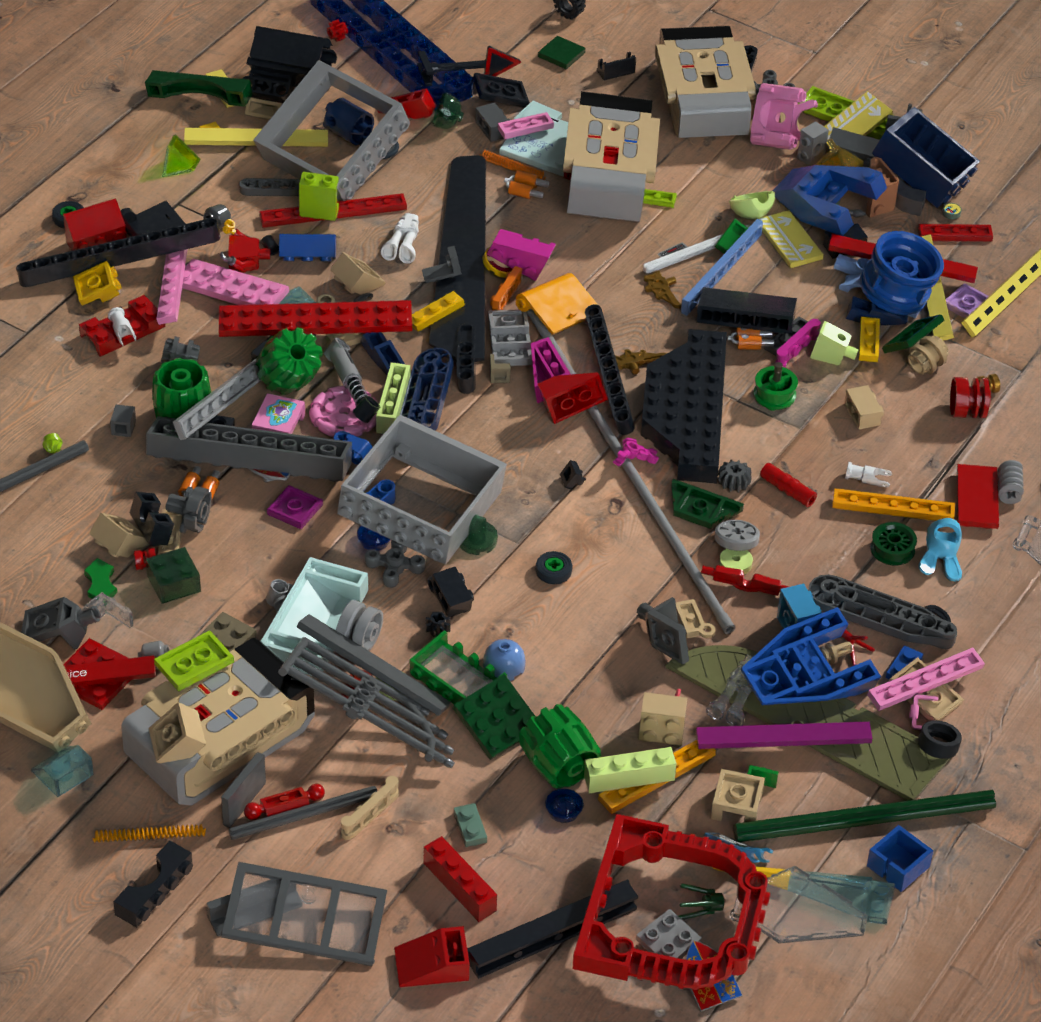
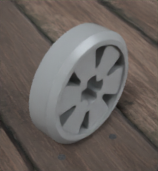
(737, 535)

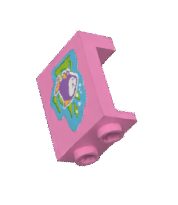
(279, 414)

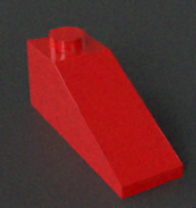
(416, 104)

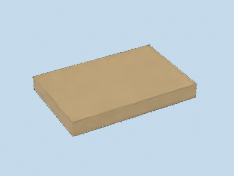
(933, 710)

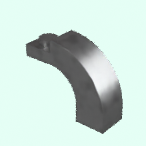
(909, 199)

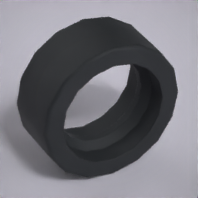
(936, 748)

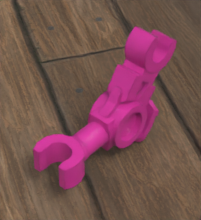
(632, 449)

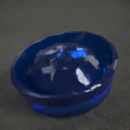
(371, 539)
(564, 805)

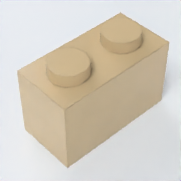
(863, 407)

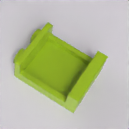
(318, 196)

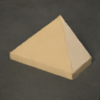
(261, 108)

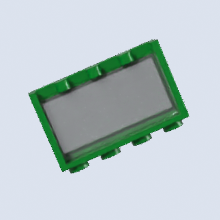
(449, 670)

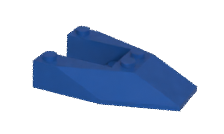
(816, 189)
(796, 670)

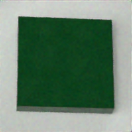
(561, 52)

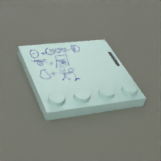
(541, 148)

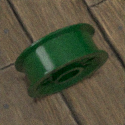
(893, 543)

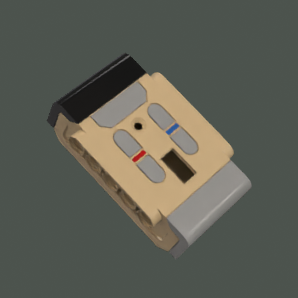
(705, 81)

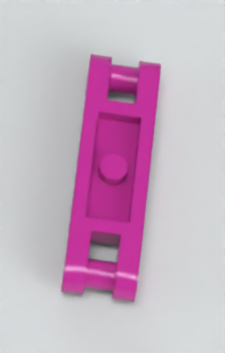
(798, 341)

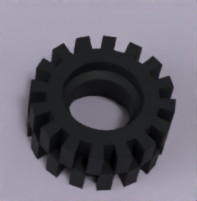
(568, 10)

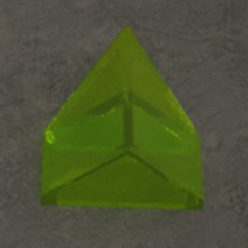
(179, 158)

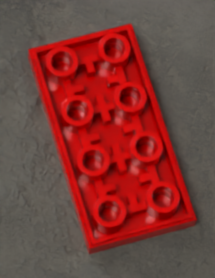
(977, 496)

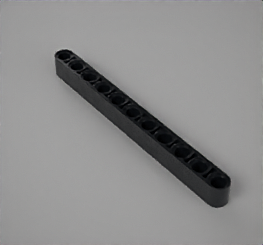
(118, 252)

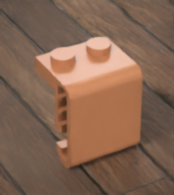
(887, 199)

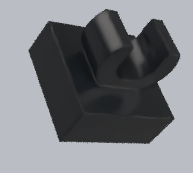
(572, 475)

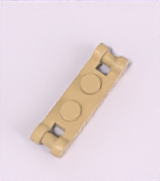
(370, 809)

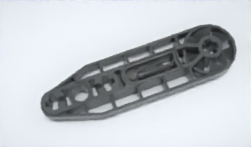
(882, 612)

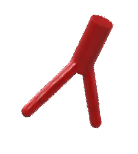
(856, 639)

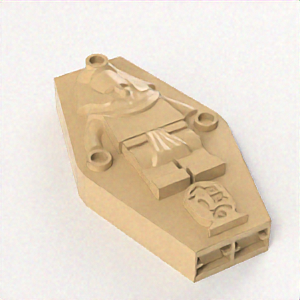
(38, 692)

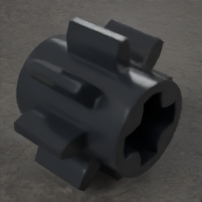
(437, 623)

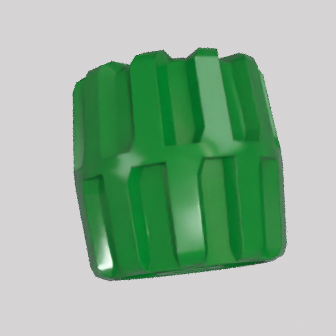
(289, 361)
(179, 387)
(558, 745)

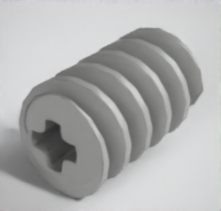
(1010, 482)

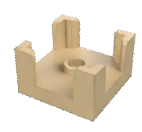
(737, 794)

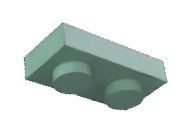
(470, 825)

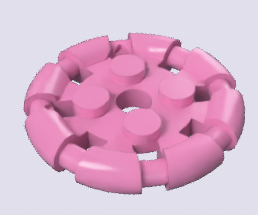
(329, 414)

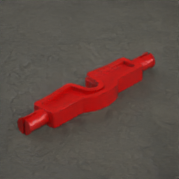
(736, 578)

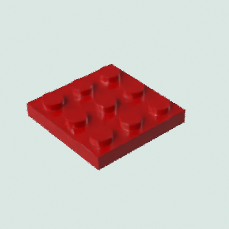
(97, 694)

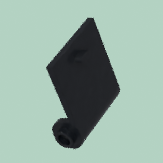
(153, 219)

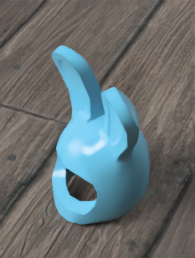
(942, 546)

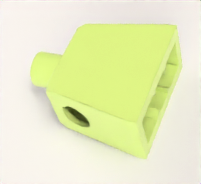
(833, 345)

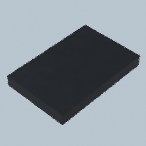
(500, 90)

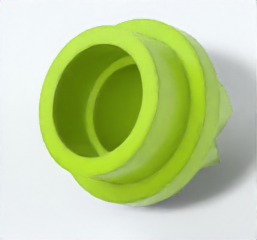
(52, 443)

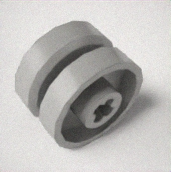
(360, 624)

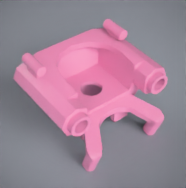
(769, 104)

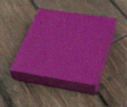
(295, 507)

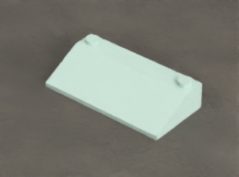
(321, 591)

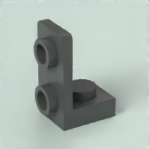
(444, 270)

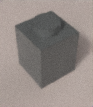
(123, 420)

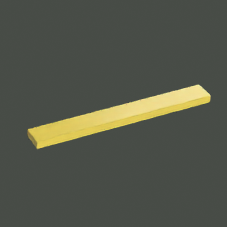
(245, 137)
(938, 305)

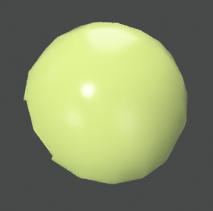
(753, 204)

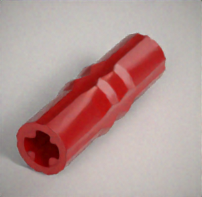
(788, 484)

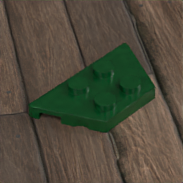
(702, 505)

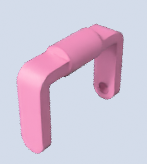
(914, 709)

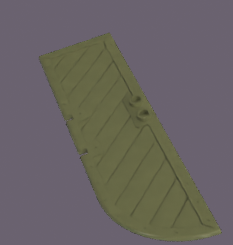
(890, 760)

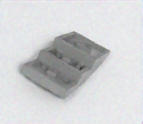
(510, 337)

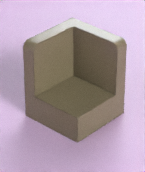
(499, 372)

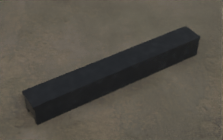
(547, 931)

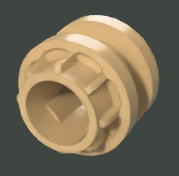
(927, 355)

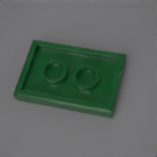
(912, 333)

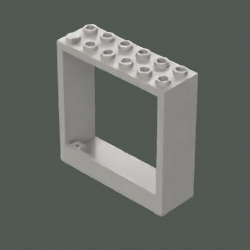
(300, 104)
(436, 456)

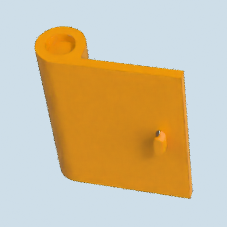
(557, 302)

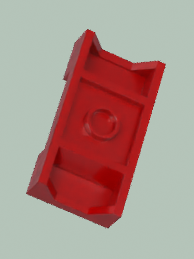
(142, 318)

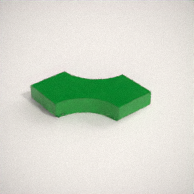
(99, 574)

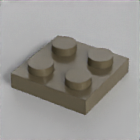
(230, 631)

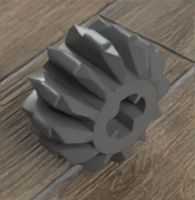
(734, 475)

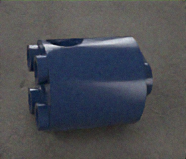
(348, 121)

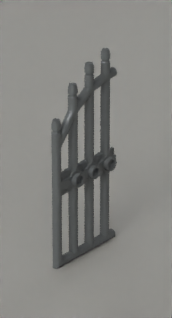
(362, 699)

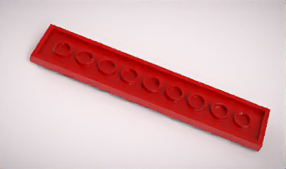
(316, 318)

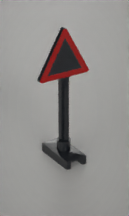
(494, 65)

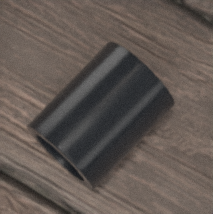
(269, 242)

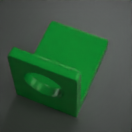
(770, 775)

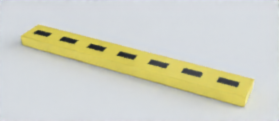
(1003, 295)

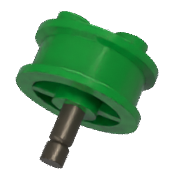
(775, 387)

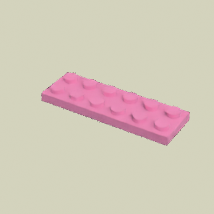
(231, 285)

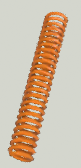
(490, 158)

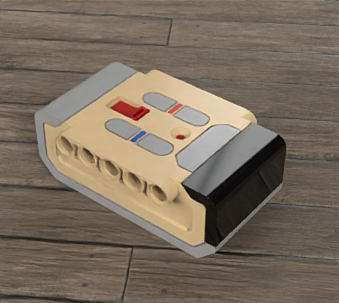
(610, 155)
(241, 713)

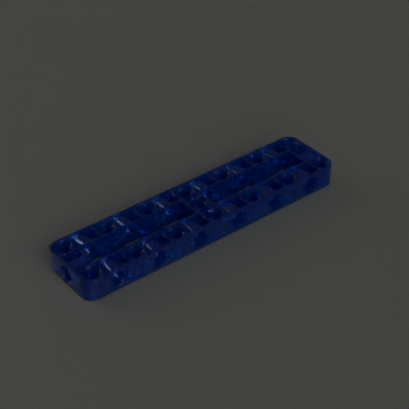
(386, 45)

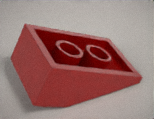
(571, 394)

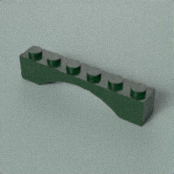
(166, 84)

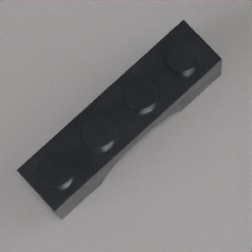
(137, 903)

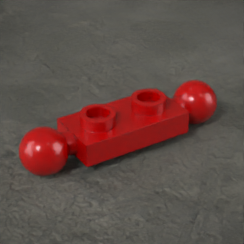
(284, 801)

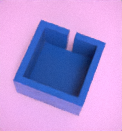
(900, 858)

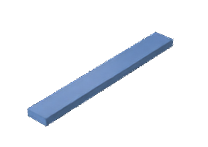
(722, 266)

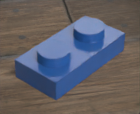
(903, 659)

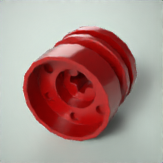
(973, 397)

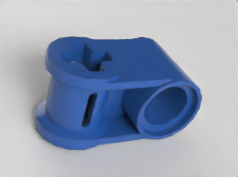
(360, 446)
(384, 491)

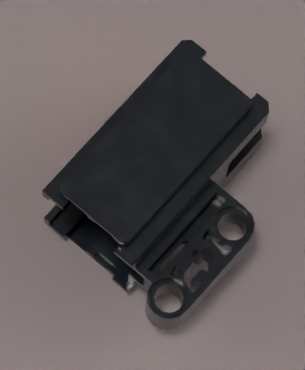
(282, 61)

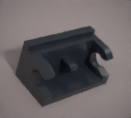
(617, 68)

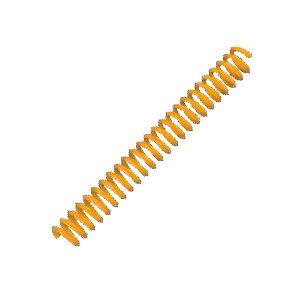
(148, 833)

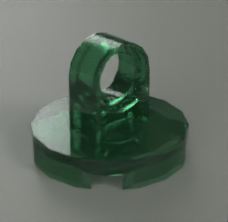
(481, 537)

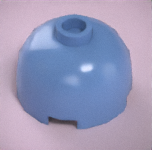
(505, 657)

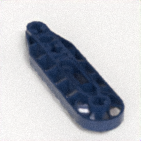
(428, 374)

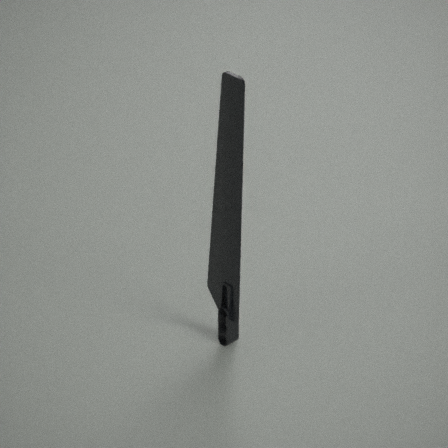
(464, 228)

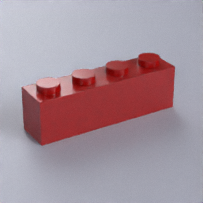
(460, 879)

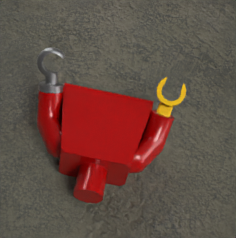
(243, 250)

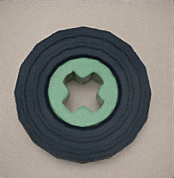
(63, 208)
(547, 573)

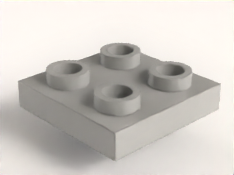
(668, 936)

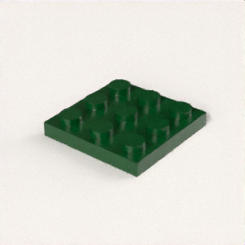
(494, 716)

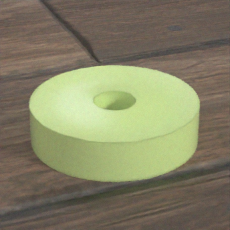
(736, 560)

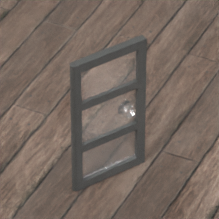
(304, 913)

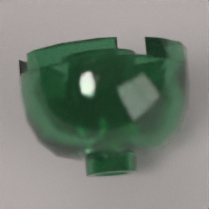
(448, 112)

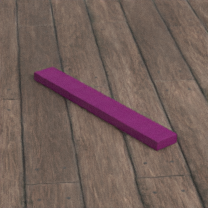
(783, 735)

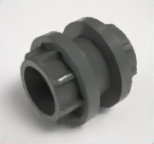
(174, 349)

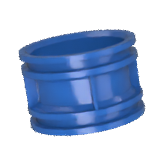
(901, 272)

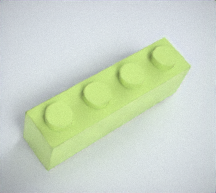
(392, 396)
(630, 770)

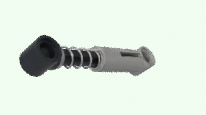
(339, 355)

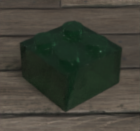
(173, 575)

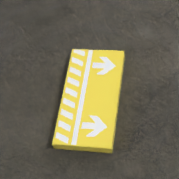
(861, 116)
(790, 239)

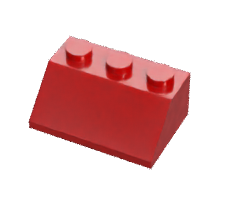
(94, 225)

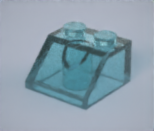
(65, 769)

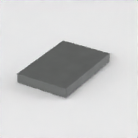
(243, 789)

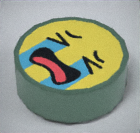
(952, 211)

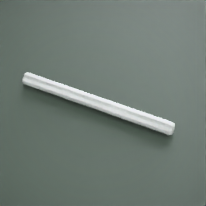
(682, 254)

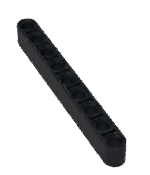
(609, 370)

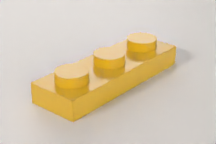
(436, 310)
(869, 339)

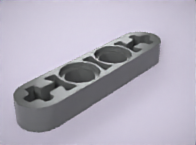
(254, 186)

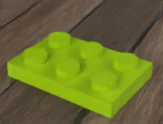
(194, 660)

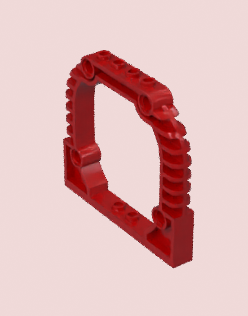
(617, 958)

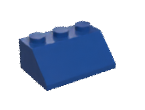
(307, 246)

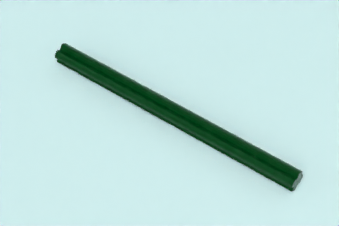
(864, 816)

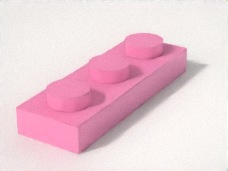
(525, 125)

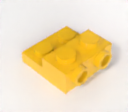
(97, 283)

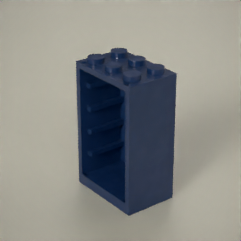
(926, 157)

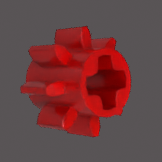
(337, 30)

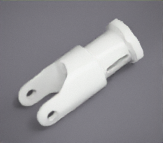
(120, 324)
(867, 474)

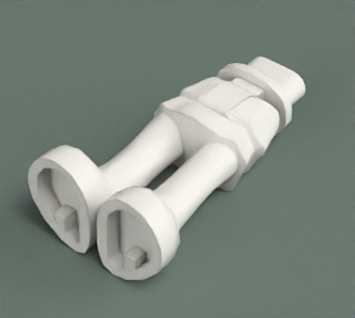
(406, 231)

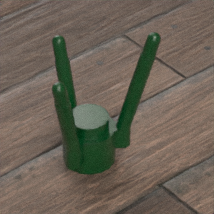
(710, 902)

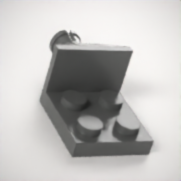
(59, 618)
(664, 629)

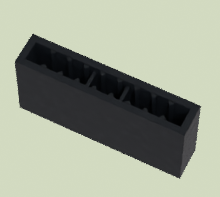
(746, 310)

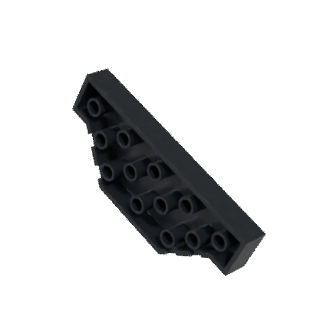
(686, 405)

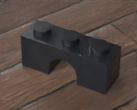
(153, 525)

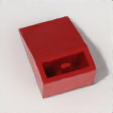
(433, 958)

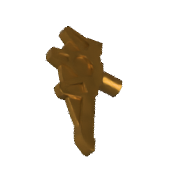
(661, 289)
(633, 360)

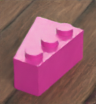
(517, 251)
(545, 363)

